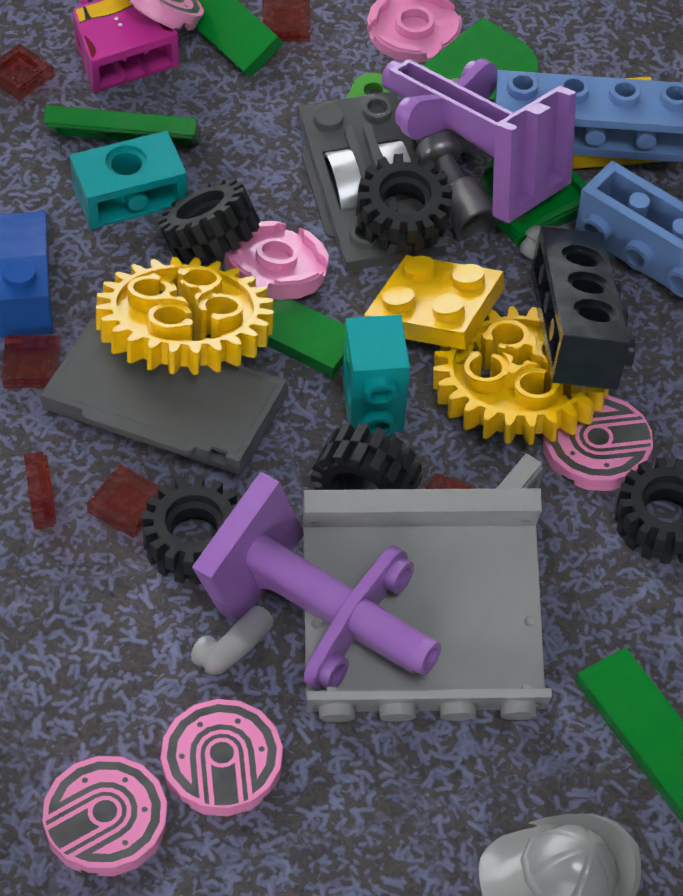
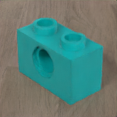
(128, 179)
(376, 372)

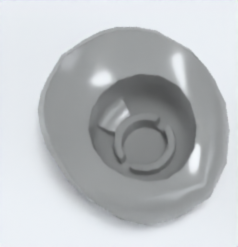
(563, 859)

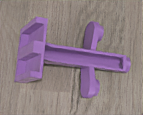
(528, 146)
(257, 554)

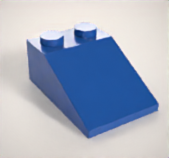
(25, 275)

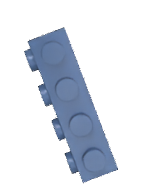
(610, 113)
(637, 223)

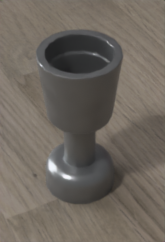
(471, 203)

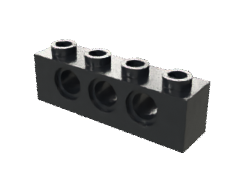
(580, 309)

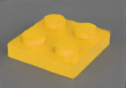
(439, 299)

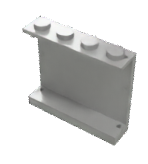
(468, 591)

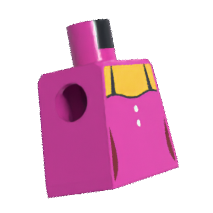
(121, 43)

